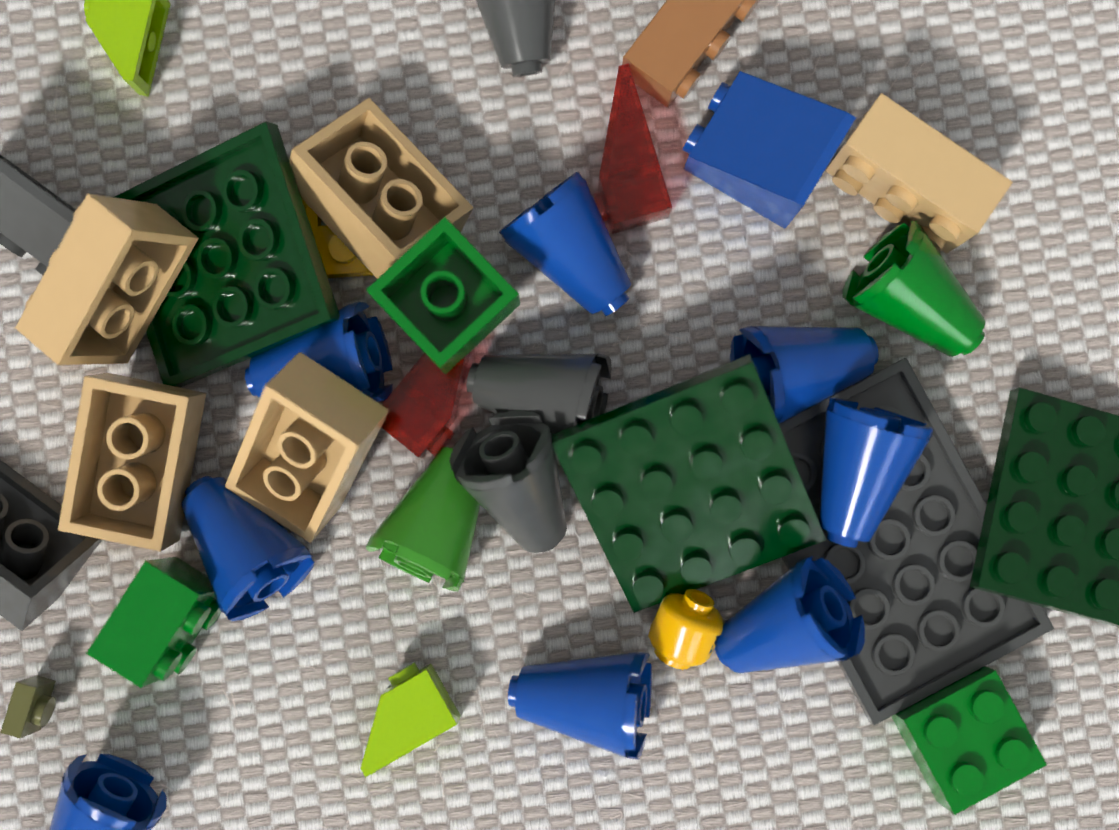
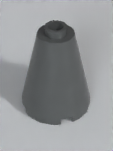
(520, 32)
(555, 386)
(514, 477)

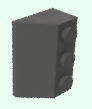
(30, 215)
(34, 555)

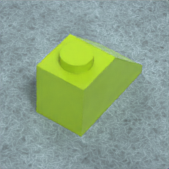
(130, 36)
(408, 716)

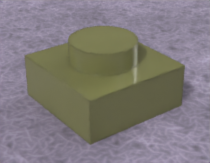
(29, 706)

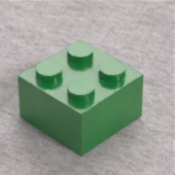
(444, 295)
(157, 622)
(969, 740)

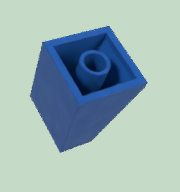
(766, 145)

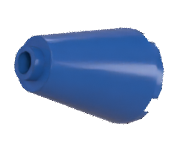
(572, 246)
(348, 347)
(805, 363)
(865, 467)
(242, 549)
(794, 622)
(589, 699)
(107, 796)

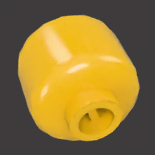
(685, 629)

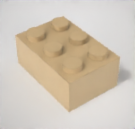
(917, 175)
(374, 186)
(105, 281)
(305, 446)
(131, 461)

